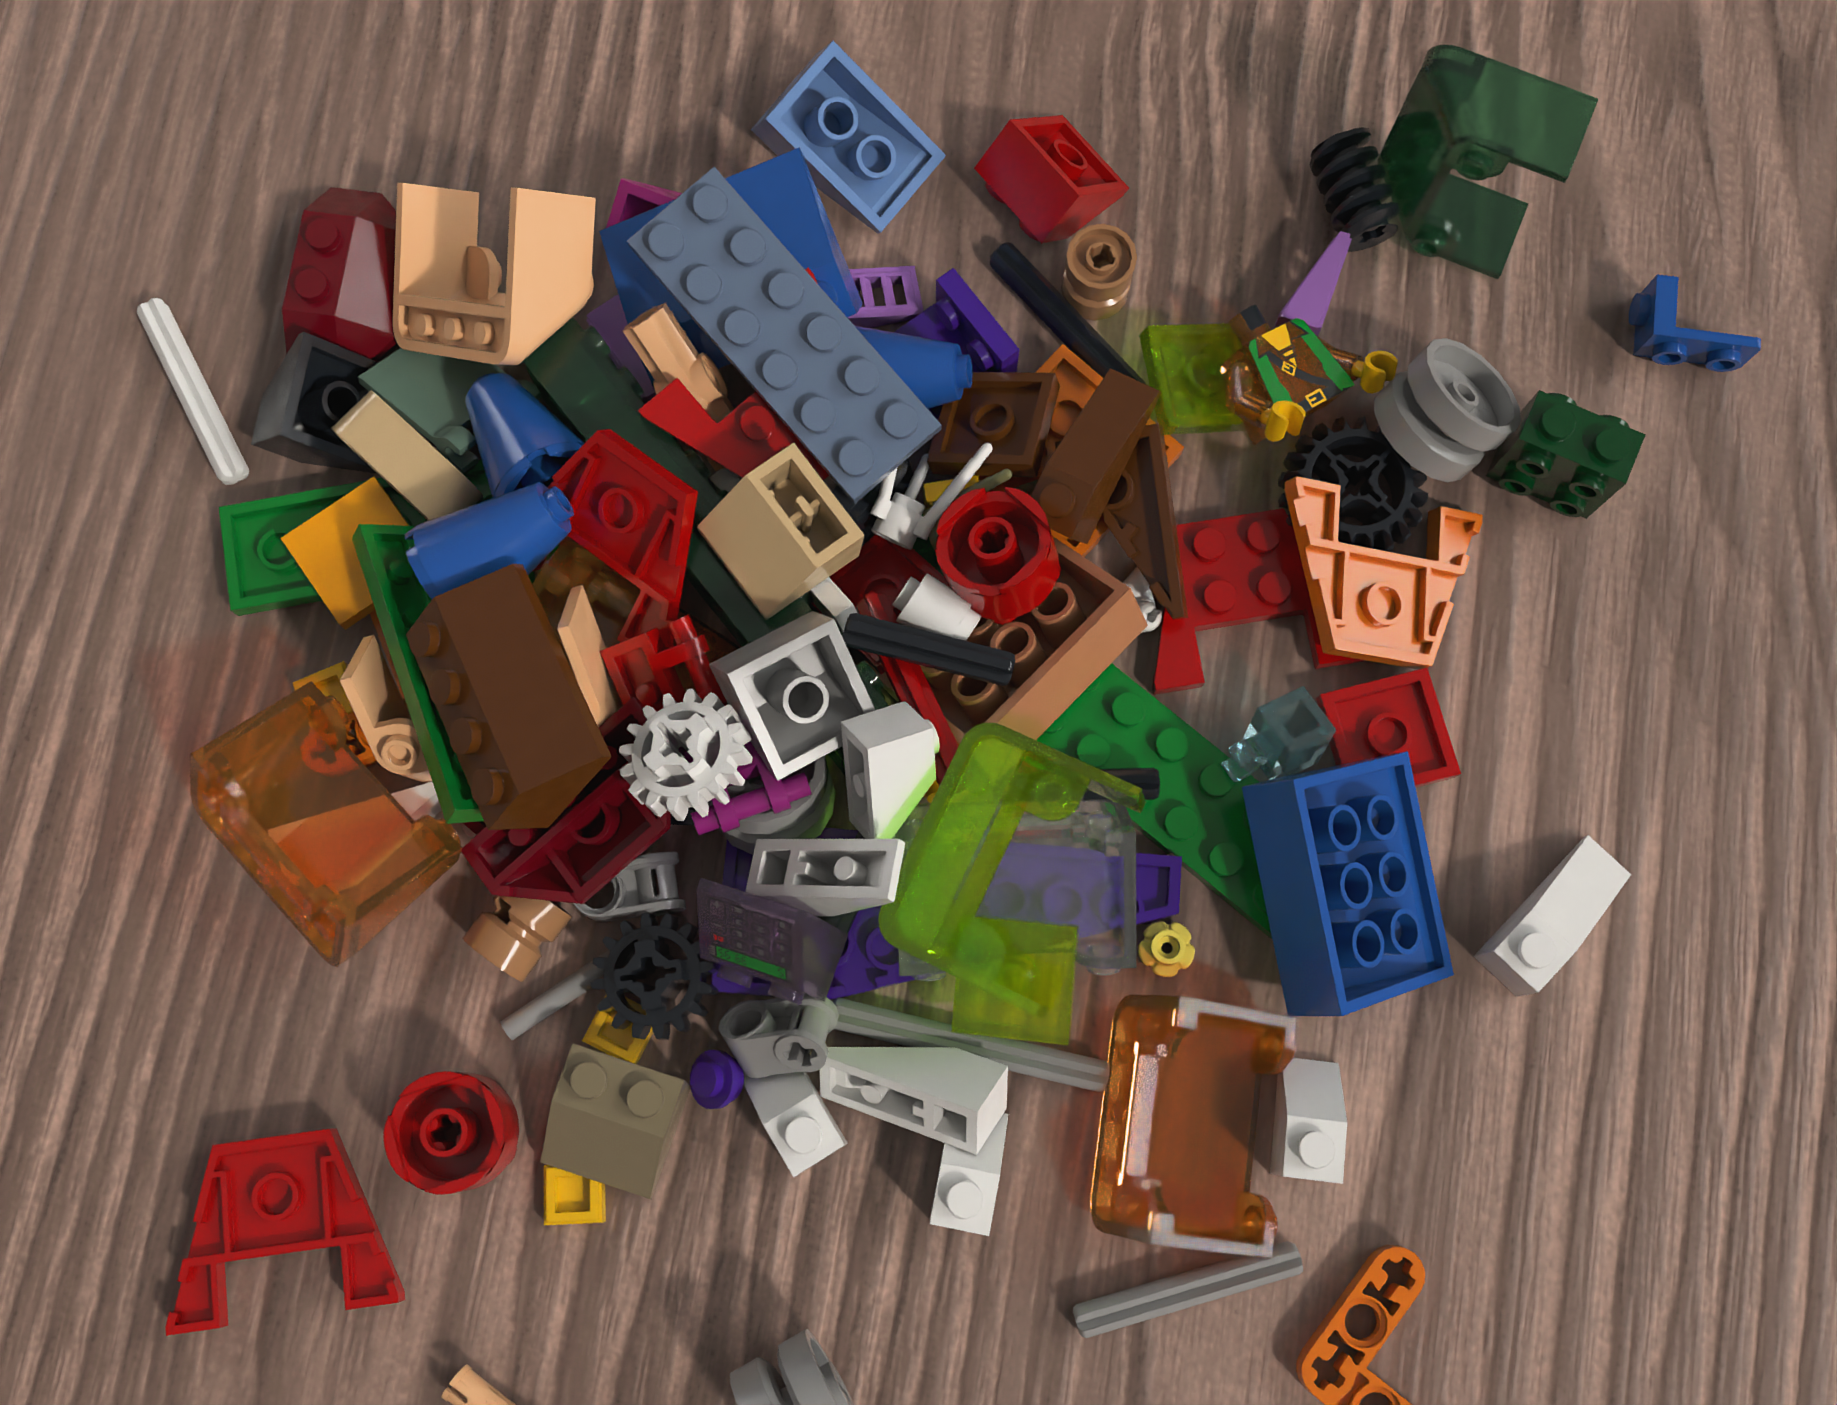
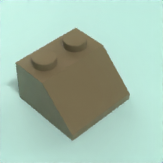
(613, 1120)

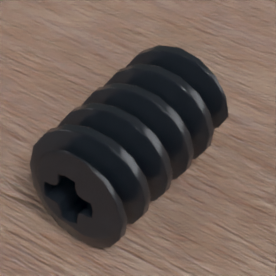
(1351, 189)

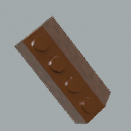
(507, 699)

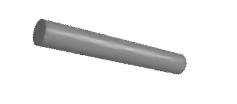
(554, 998)

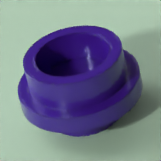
(716, 1079)

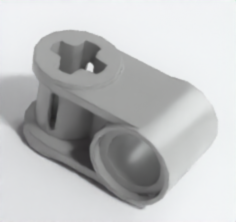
(637, 892)
(775, 1039)

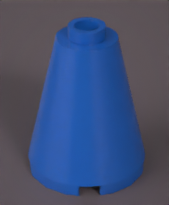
(927, 366)
(516, 434)
(489, 536)

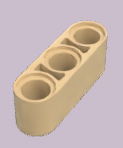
(405, 459)

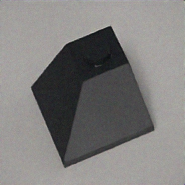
(307, 399)

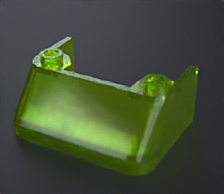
(964, 840)

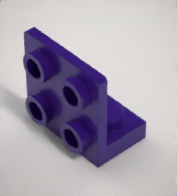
(964, 320)

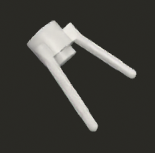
(902, 517)

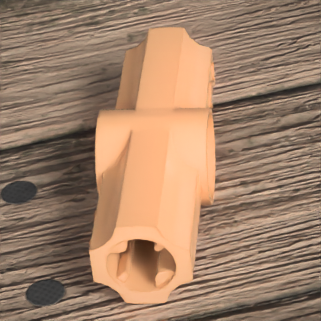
(671, 355)

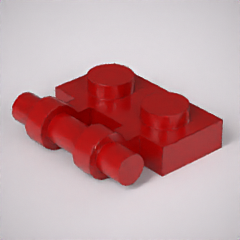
(646, 669)

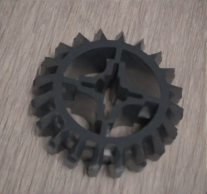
(1325, 458)

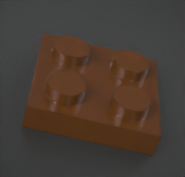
(1002, 410)

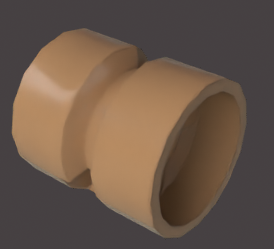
(1099, 271)
(515, 931)

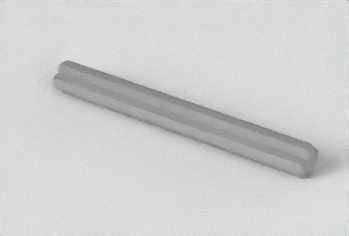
(1017, 1055)

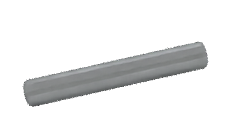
(1185, 1290)

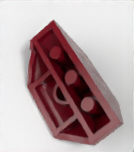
(344, 273)
(585, 843)

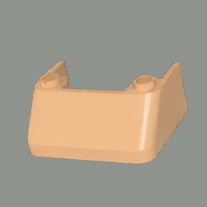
(449, 286)
(387, 720)

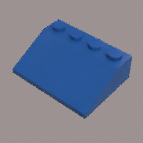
(786, 202)
(1347, 885)

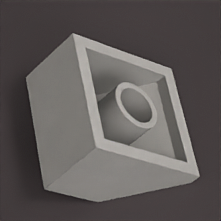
(794, 691)

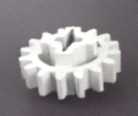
(660, 772)

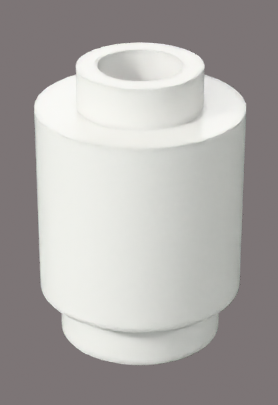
(935, 609)

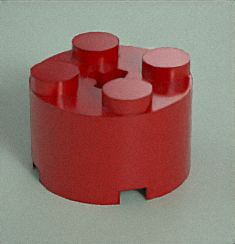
(998, 552)
(428, 1108)

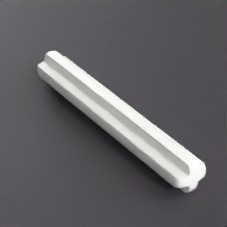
(192, 391)

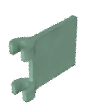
(431, 397)

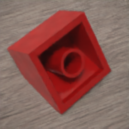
(1048, 177)

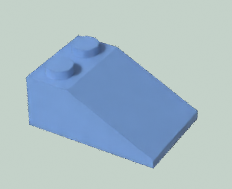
(851, 137)

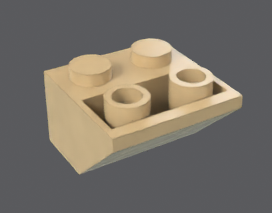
(781, 531)

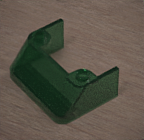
(1476, 120)

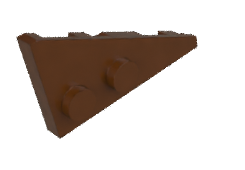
(1144, 520)

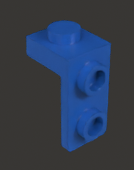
(1658, 338)

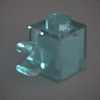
(1281, 738)

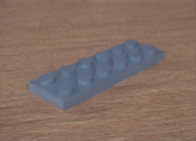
(784, 335)

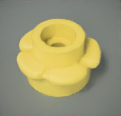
(1152, 955)

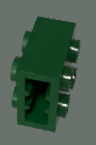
(1566, 455)

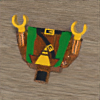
(1291, 374)

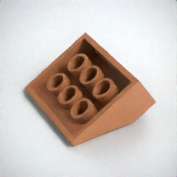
(1055, 648)

